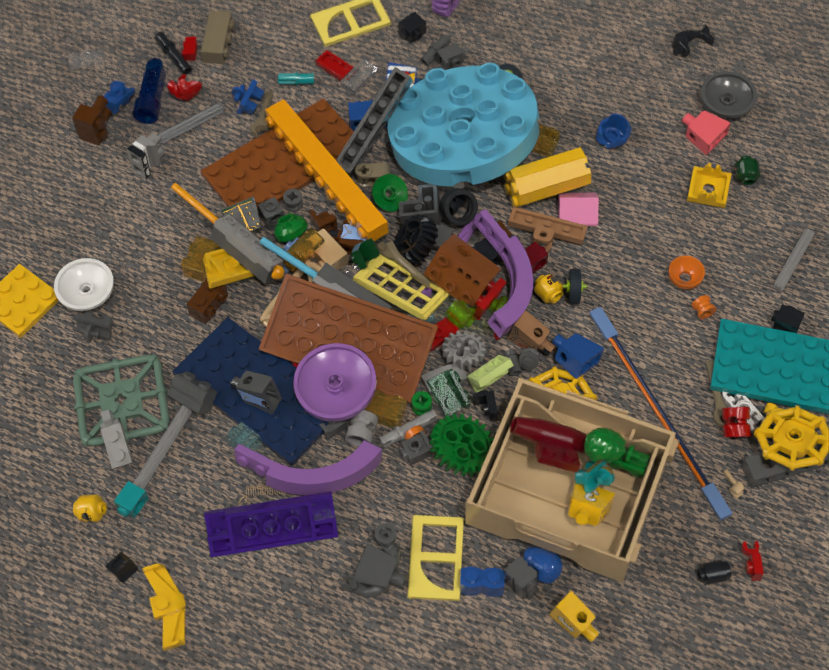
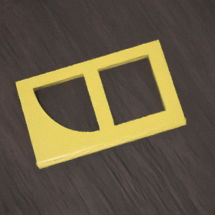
(323, 18)
(418, 585)

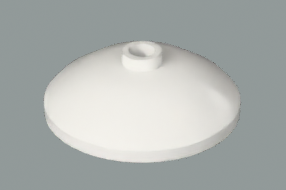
(82, 276)

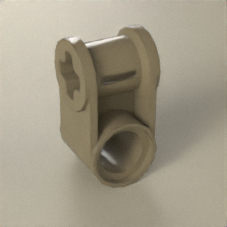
(371, 173)

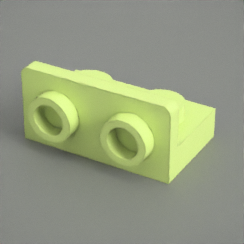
(489, 372)

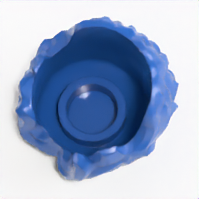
(613, 131)
(545, 562)

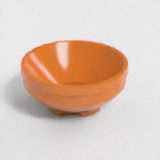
(687, 265)

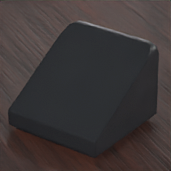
(122, 567)

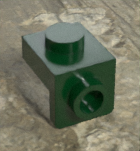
(364, 252)

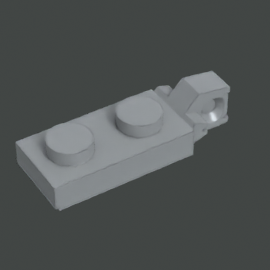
(115, 440)

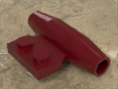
(555, 443)

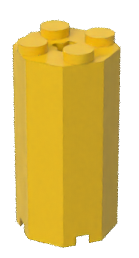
(547, 177)

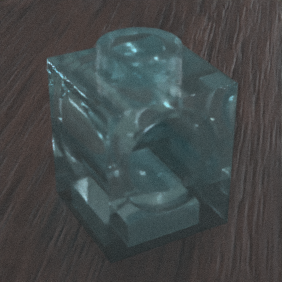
(245, 436)

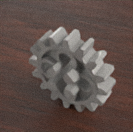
(472, 353)

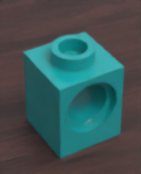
(130, 500)

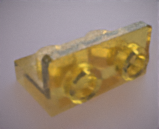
(547, 141)

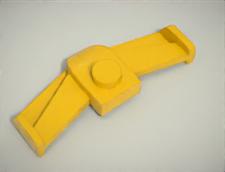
(167, 605)

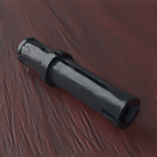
(169, 48)

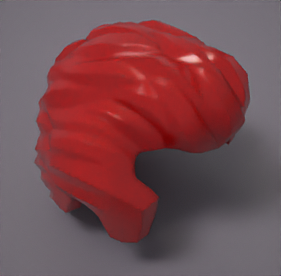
(184, 90)

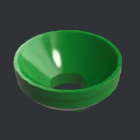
(289, 227)

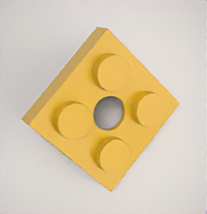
(712, 176)

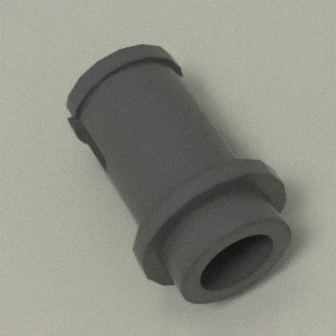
(513, 355)

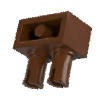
(91, 121)

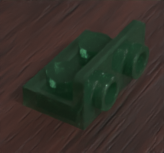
(449, 392)

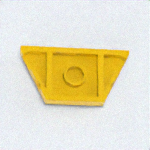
(223, 268)

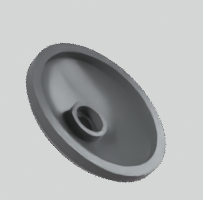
(728, 87)

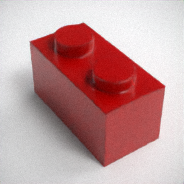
(190, 48)

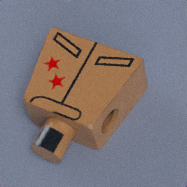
(531, 334)

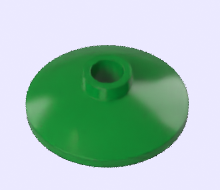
(396, 188)

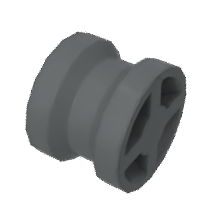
(297, 202)

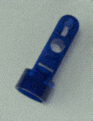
(147, 104)

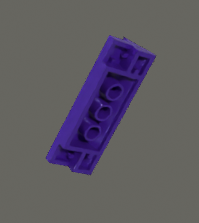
(270, 524)

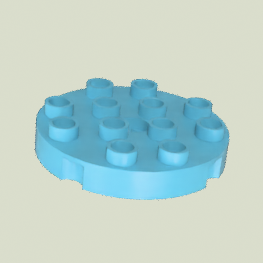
(464, 125)

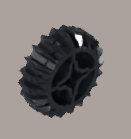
(416, 238)

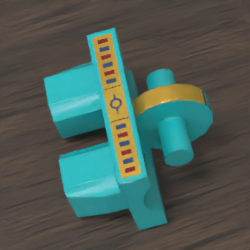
(594, 475)

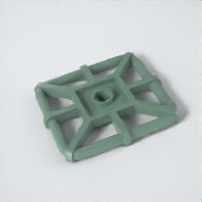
(129, 389)

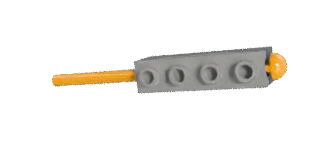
(239, 242)

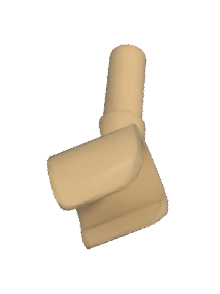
(737, 487)

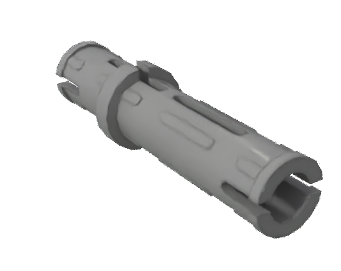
(398, 432)

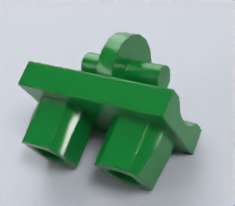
(632, 461)

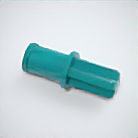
(296, 78)

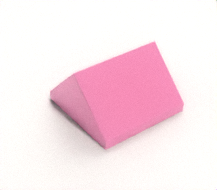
(579, 207)

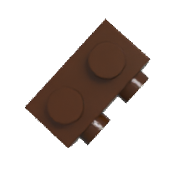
(206, 302)

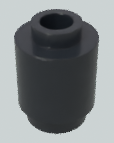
(714, 572)

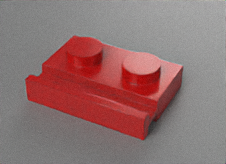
(484, 303)

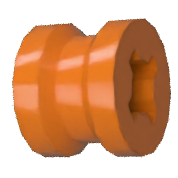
(704, 307)

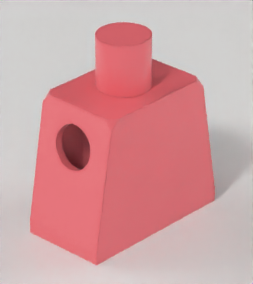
(705, 130)

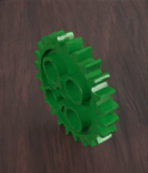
(465, 440)

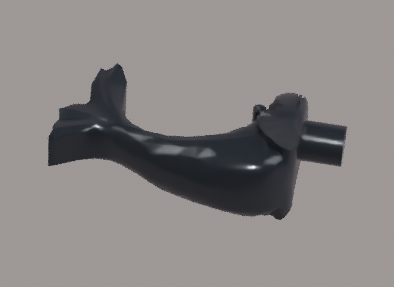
(681, 40)

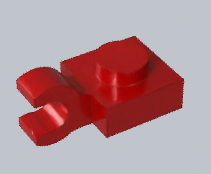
(754, 564)

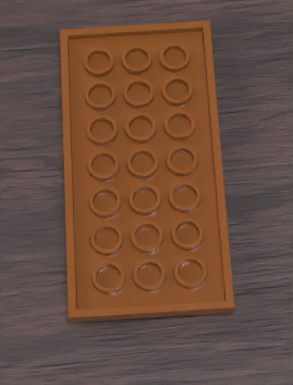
(267, 167)
(318, 316)

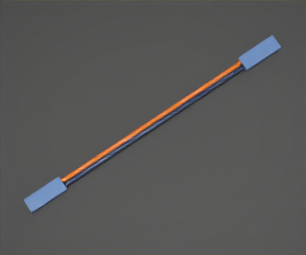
(710, 491)

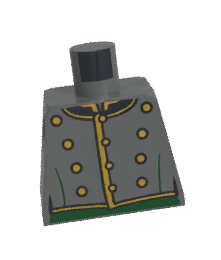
(246, 214)

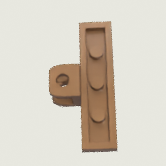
(547, 227)

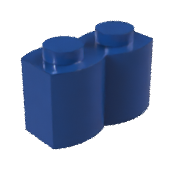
(479, 581)

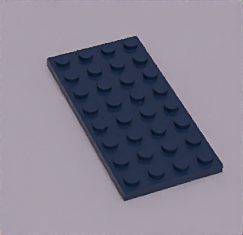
(228, 355)

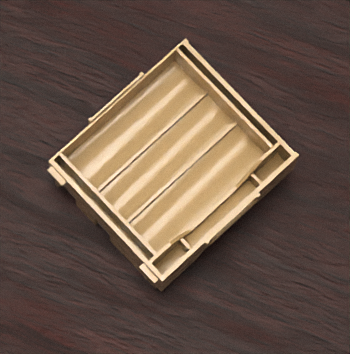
(532, 500)

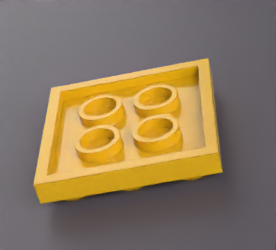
(24, 300)

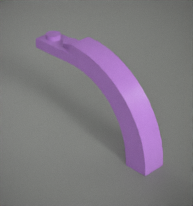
(519, 272)
(312, 481)

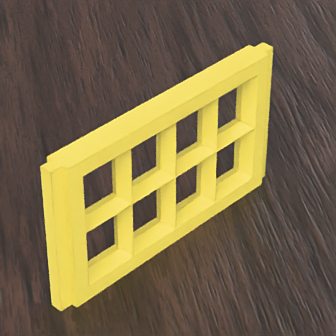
(424, 313)

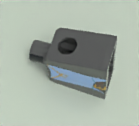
(258, 391)

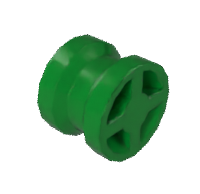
(421, 408)

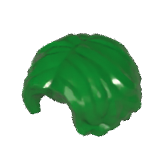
(604, 445)

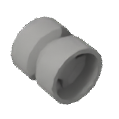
(361, 428)

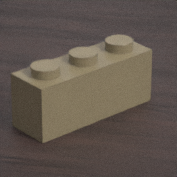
(217, 37)

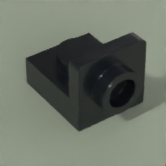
(488, 401)

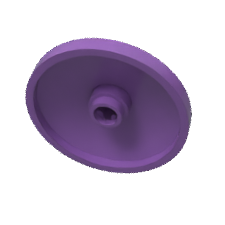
(335, 382)

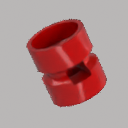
(738, 429)

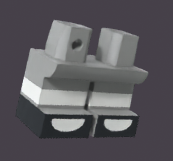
(145, 154)

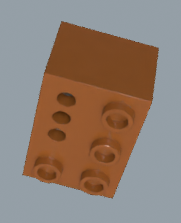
(461, 270)

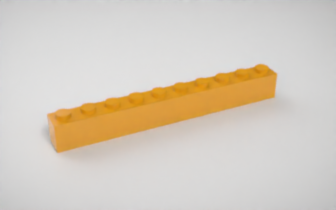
(326, 171)

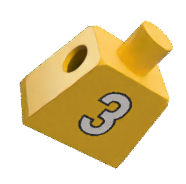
(590, 507)
(569, 611)

